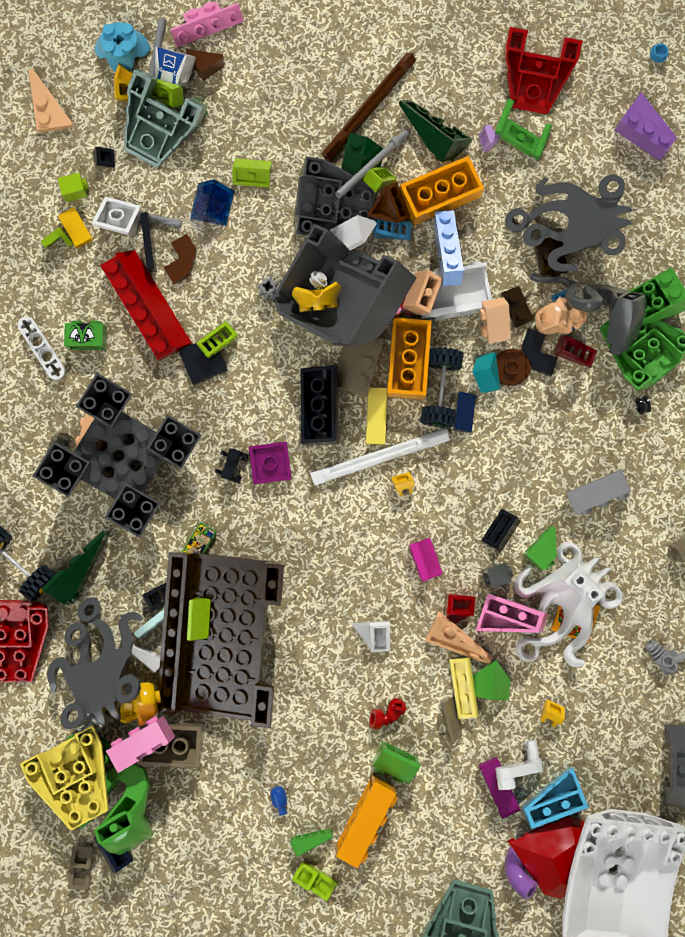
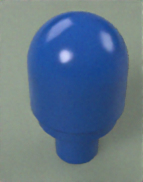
(279, 799)

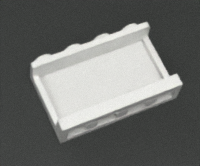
(464, 298)

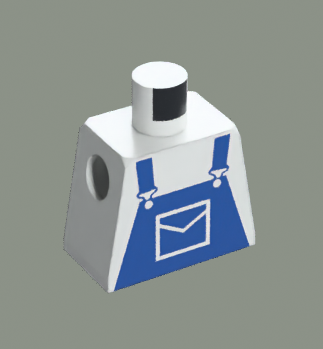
(173, 66)

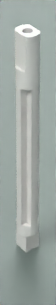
(380, 456)

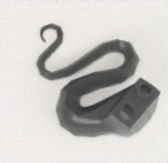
(625, 308)

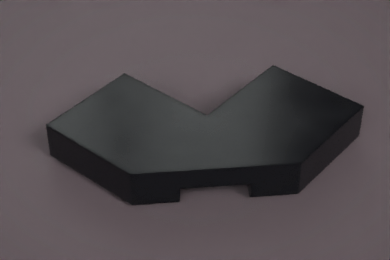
(539, 361)

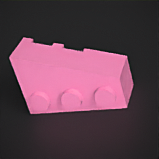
(509, 616)
(140, 743)

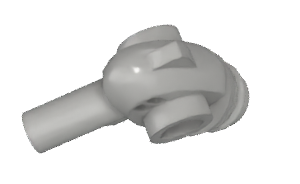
(663, 658)

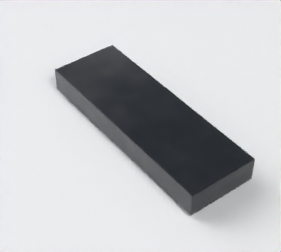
(148, 242)

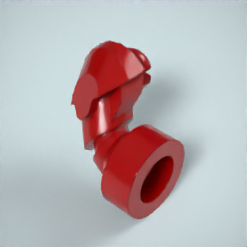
(394, 710)

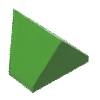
(492, 682)

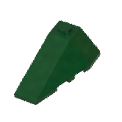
(441, 140)
(358, 153)
(70, 582)

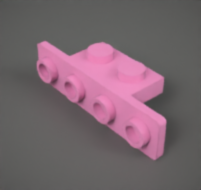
(205, 22)

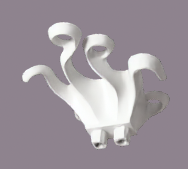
(577, 592)

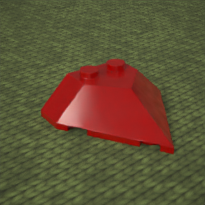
(549, 853)

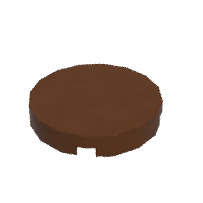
(512, 367)

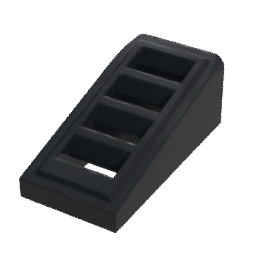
(151, 607)

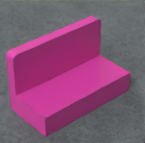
(425, 559)

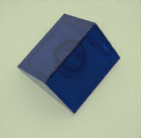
(212, 203)

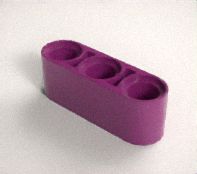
(503, 799)

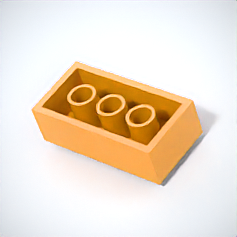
(441, 190)
(409, 358)
(365, 821)

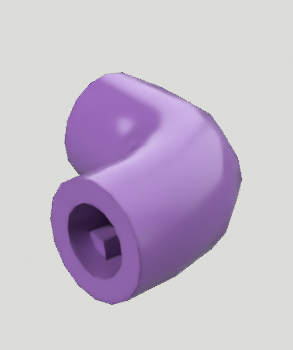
(517, 875)

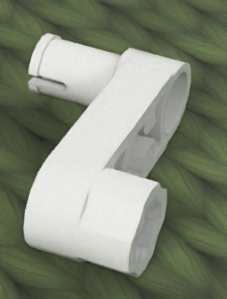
(533, 764)

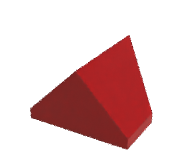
(458, 607)

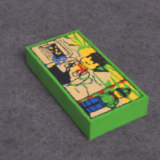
(200, 539)

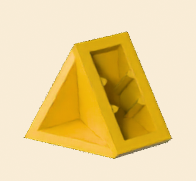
(121, 82)

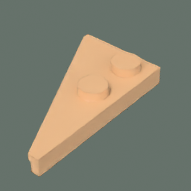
(47, 111)
(449, 636)

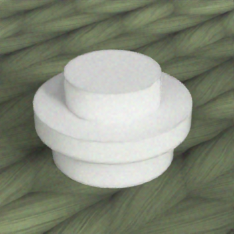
(318, 279)

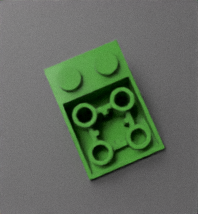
(663, 296)

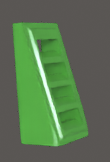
(306, 842)

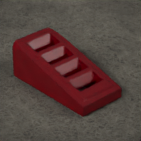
(565, 353)

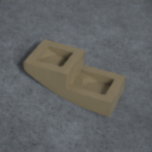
(81, 867)

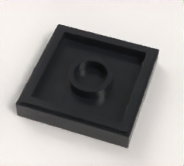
(199, 366)

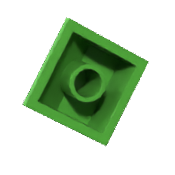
(395, 762)

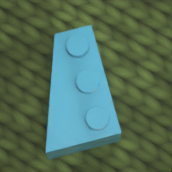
(556, 800)

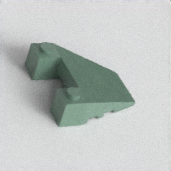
(152, 126)
(463, 912)

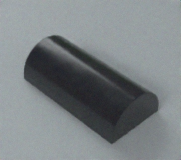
(319, 405)

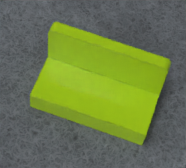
(251, 172)

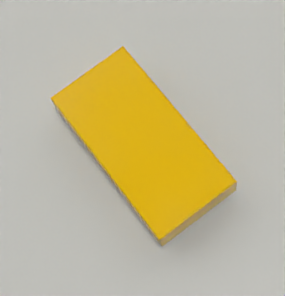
(75, 227)

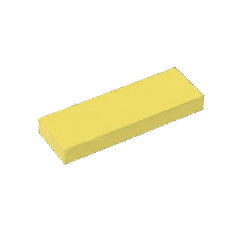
(376, 416)
(464, 688)

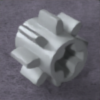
(264, 285)

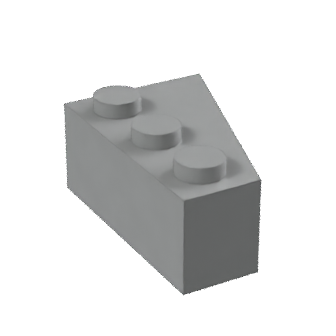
(599, 492)

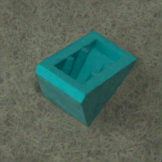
(486, 373)

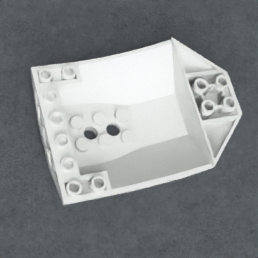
(640, 891)

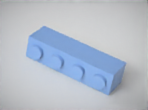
(448, 248)

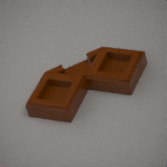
(182, 267)

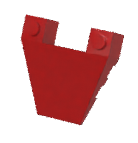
(537, 78)

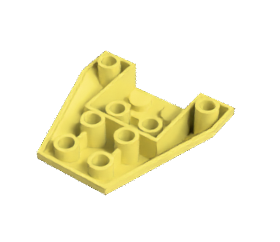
(71, 778)

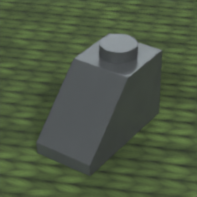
(497, 575)

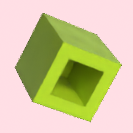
(73, 187)

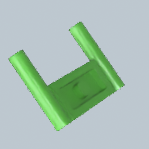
(520, 137)

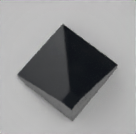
(104, 157)

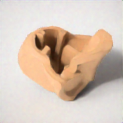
(559, 318)

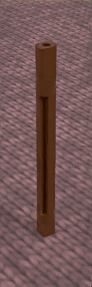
(368, 106)

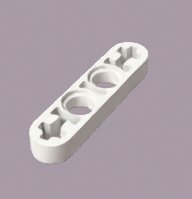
(42, 348)

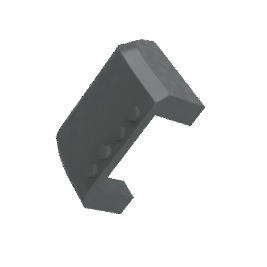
(368, 293)

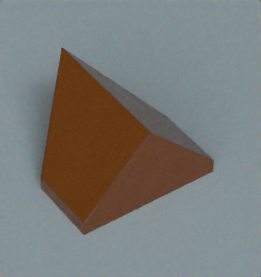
(390, 205)

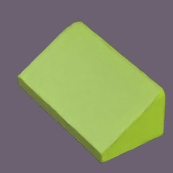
(198, 619)

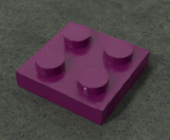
(270, 463)

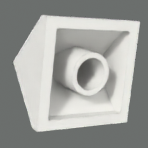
(117, 216)

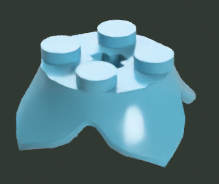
(132, 45)

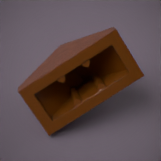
(206, 62)

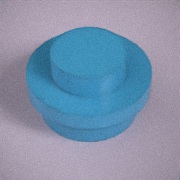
(659, 53)

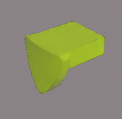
(54, 236)

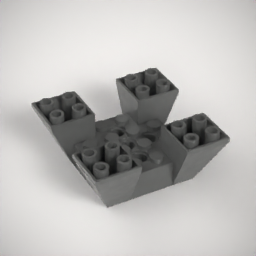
(105, 403)

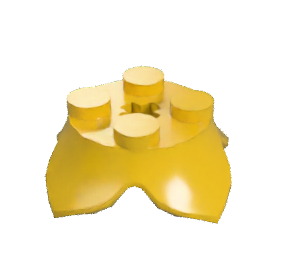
(317, 298)

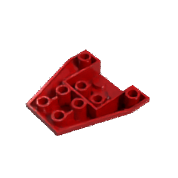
(21, 638)

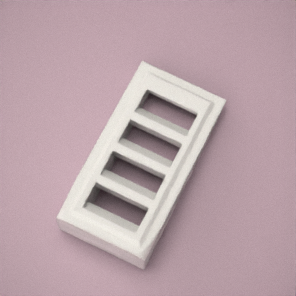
(148, 658)

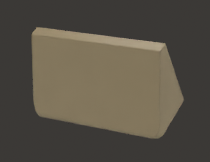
(451, 719)

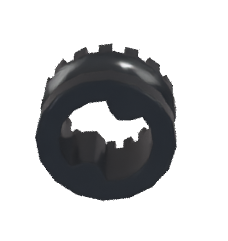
(643, 405)

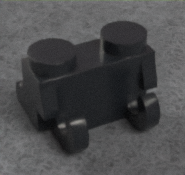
(231, 464)

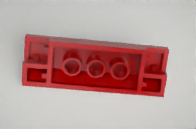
(145, 304)

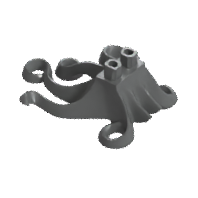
(591, 220)
(100, 683)

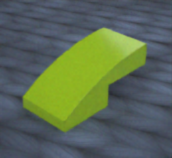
(315, 880)

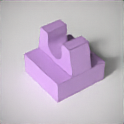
(488, 138)

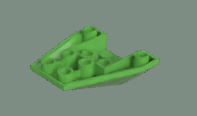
(652, 355)

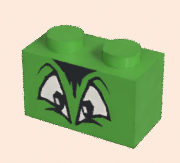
(85, 336)

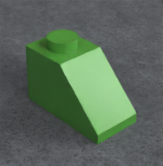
(543, 550)

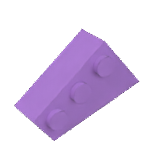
(646, 128)

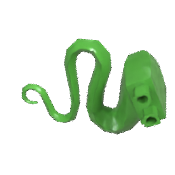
(126, 821)

